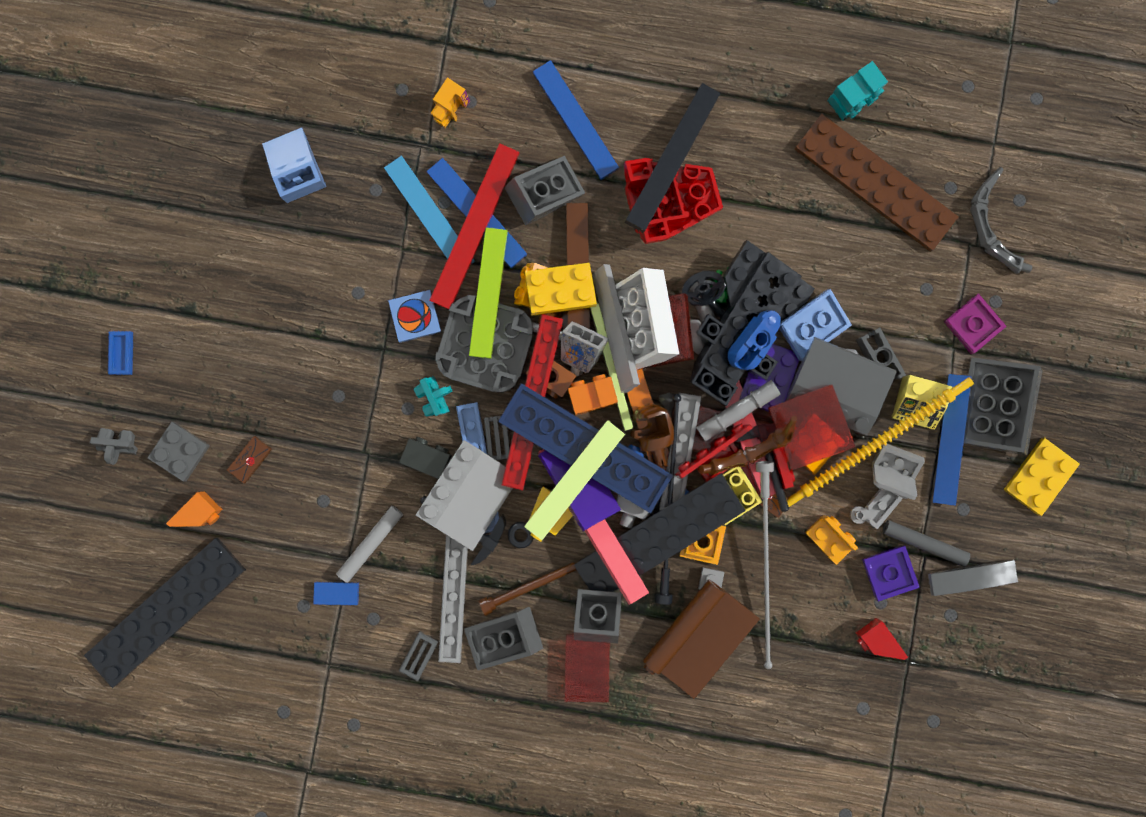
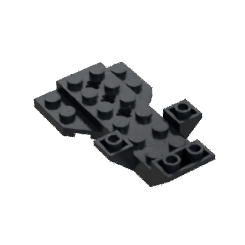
(744, 283)

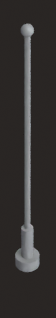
(764, 468)

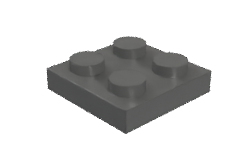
(178, 451)

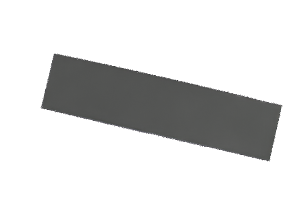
(972, 577)

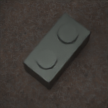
(425, 458)

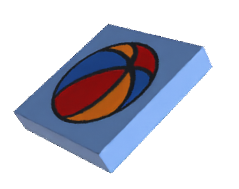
(414, 316)

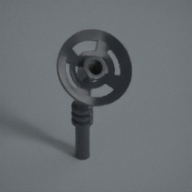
(704, 291)

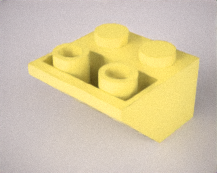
(742, 488)

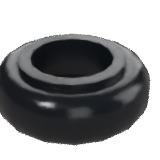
(519, 544)

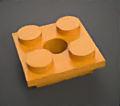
(709, 553)

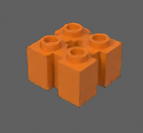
(592, 395)

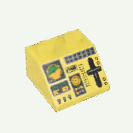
(915, 393)

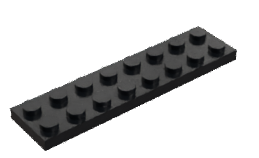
(667, 531)
(164, 612)

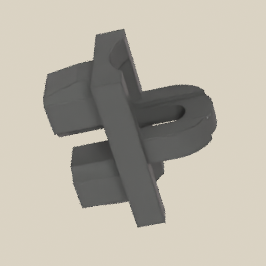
(113, 447)

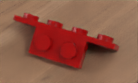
(723, 448)

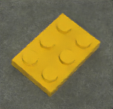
(560, 289)
(1041, 476)

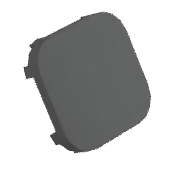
(509, 352)

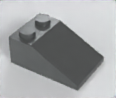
(544, 189)
(504, 638)

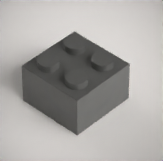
(599, 619)

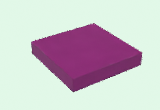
(975, 324)

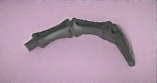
(986, 236)

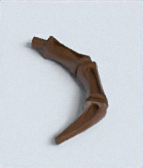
(751, 454)

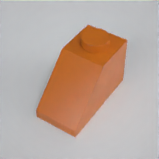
(196, 512)

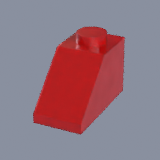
(879, 640)

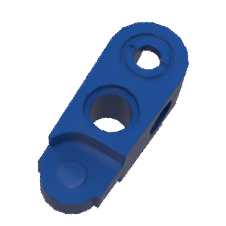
(745, 346)

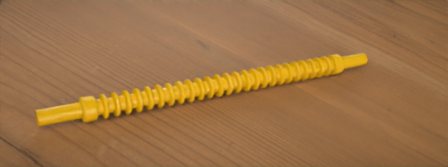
(948, 395)

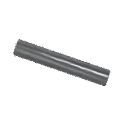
(926, 543)

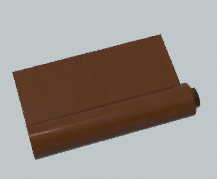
(701, 639)

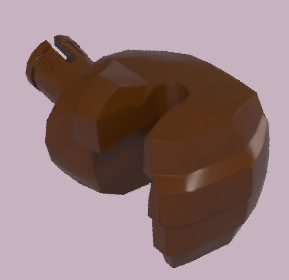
(657, 434)

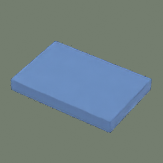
(818, 319)

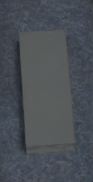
(883, 347)

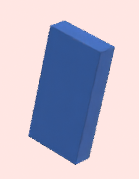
(120, 353)
(336, 593)

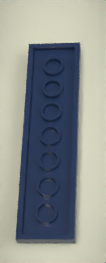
(568, 436)

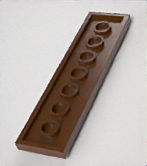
(876, 183)

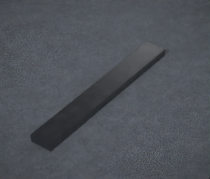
(672, 158)

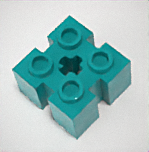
(858, 91)

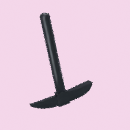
(762, 432)
(488, 541)

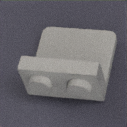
(896, 471)

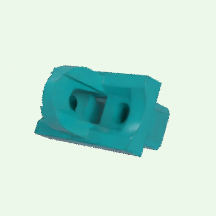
(430, 388)

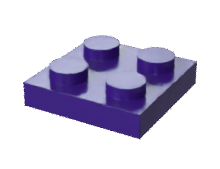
(890, 573)

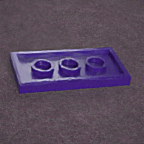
(594, 500)

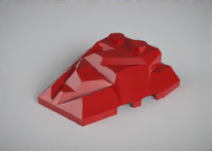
(687, 201)

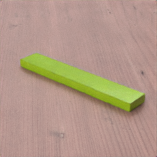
(488, 293)

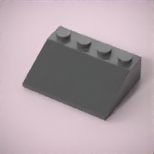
(857, 381)
(1002, 405)

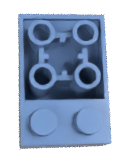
(293, 166)

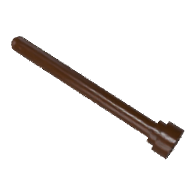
(489, 604)

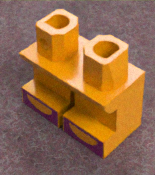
(447, 102)

